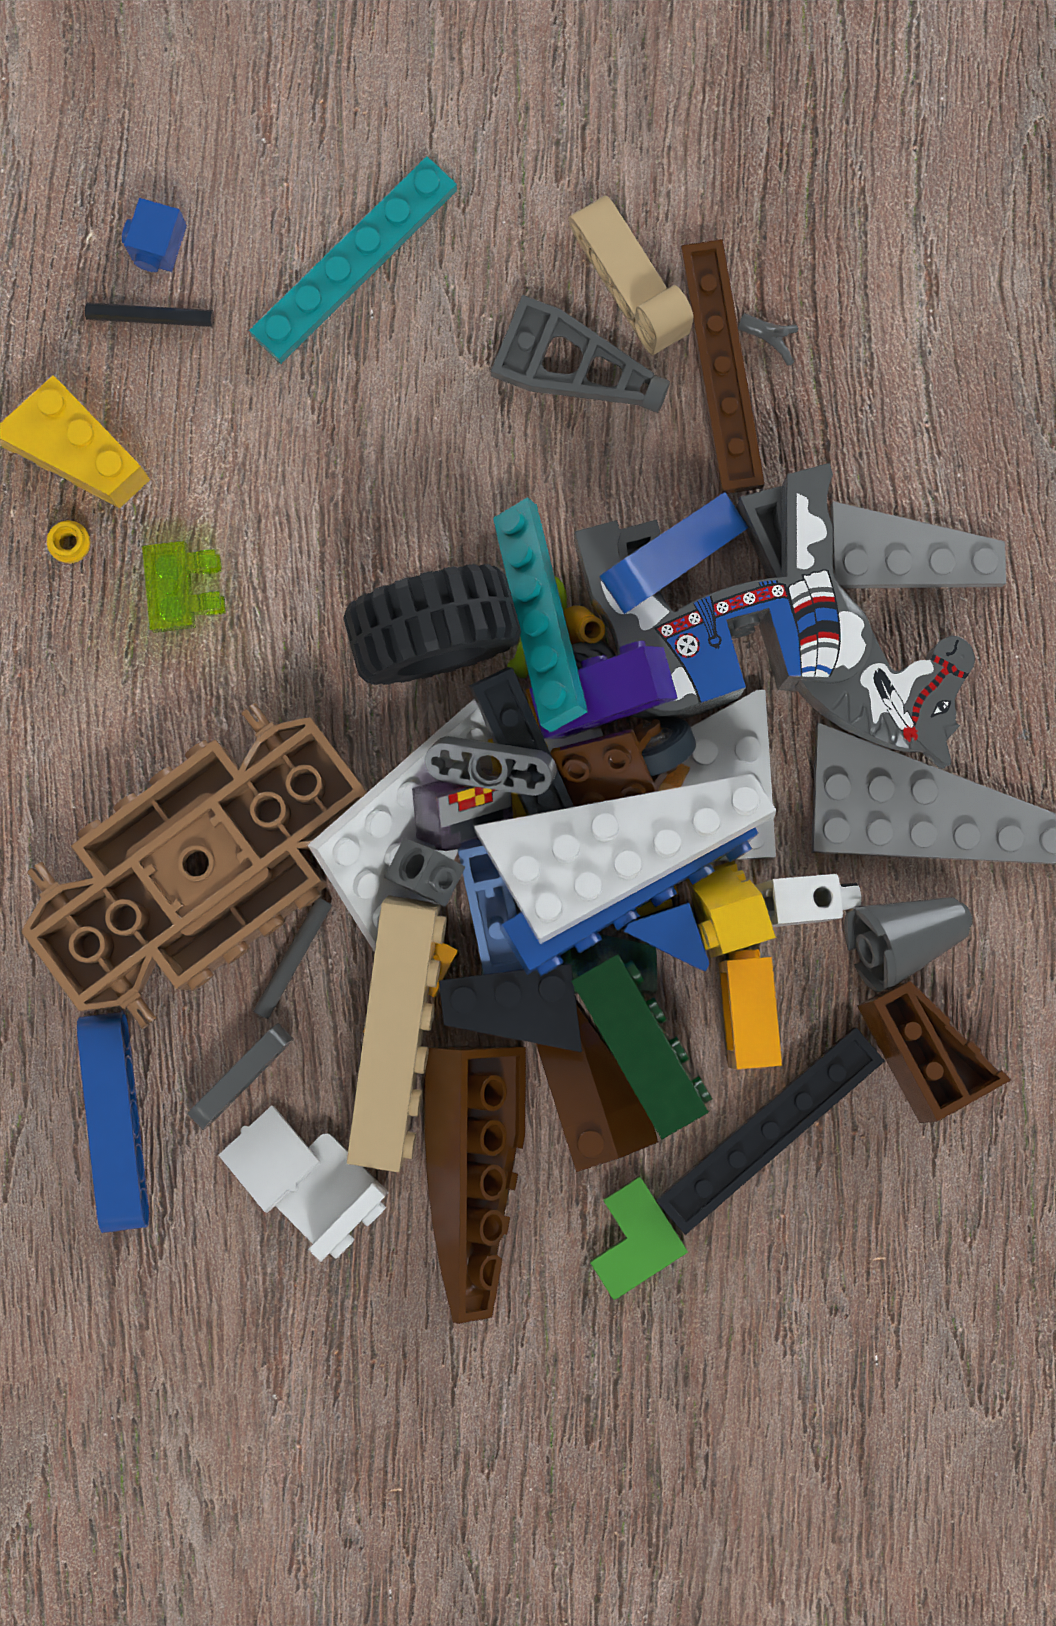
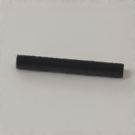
(149, 314)

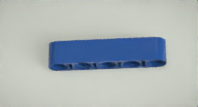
(673, 553)
(113, 1122)

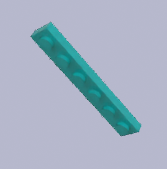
(353, 260)
(540, 616)

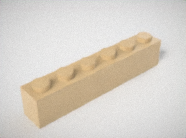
(395, 1032)

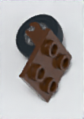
(623, 761)

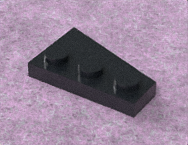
(516, 1006)

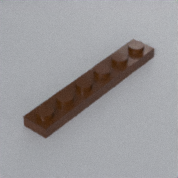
(722, 367)

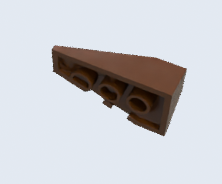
(595, 1101)

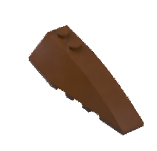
(470, 1145)

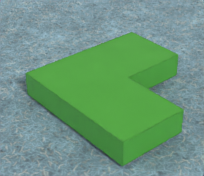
(648, 1241)

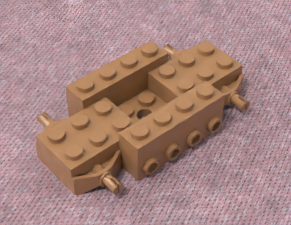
(144, 905)

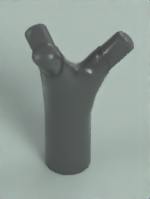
(770, 333)

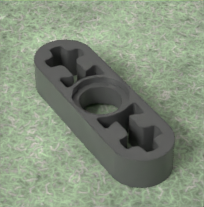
(460, 748)
(240, 1076)

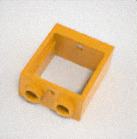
(749, 1010)

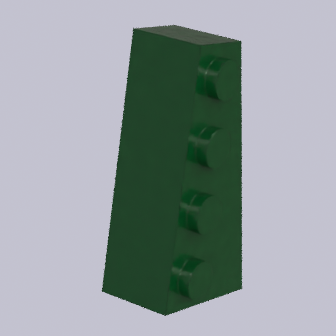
(642, 1046)

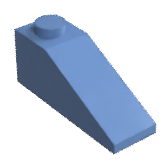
(489, 906)

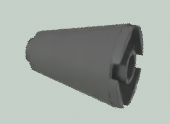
(903, 937)

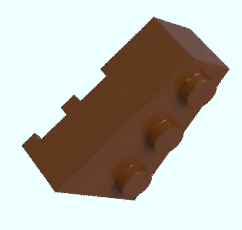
(927, 1054)

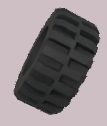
(431, 624)

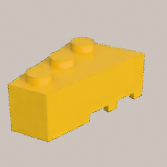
(729, 911)

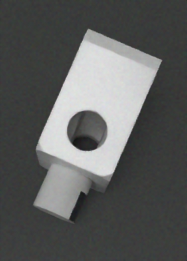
(792, 902)

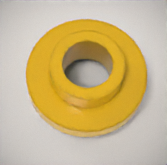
(59, 533)

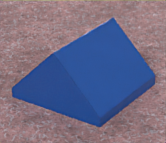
(673, 933)

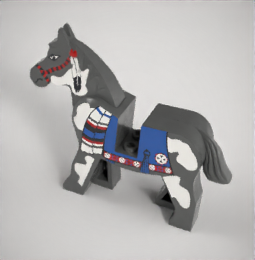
(808, 625)

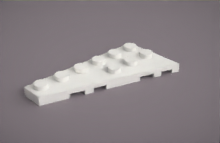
(595, 854)

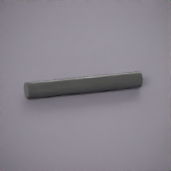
(292, 958)

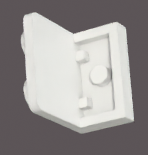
(333, 1200)

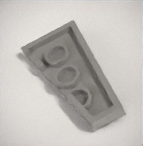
(900, 552)

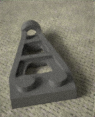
(527, 344)

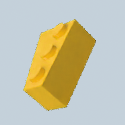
(70, 442)

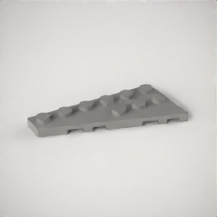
(901, 807)

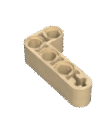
(653, 310)

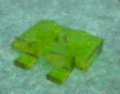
(170, 586)

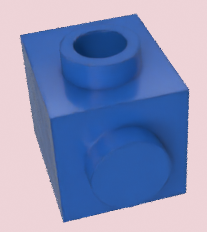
(154, 235)

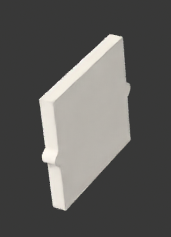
(269, 1159)

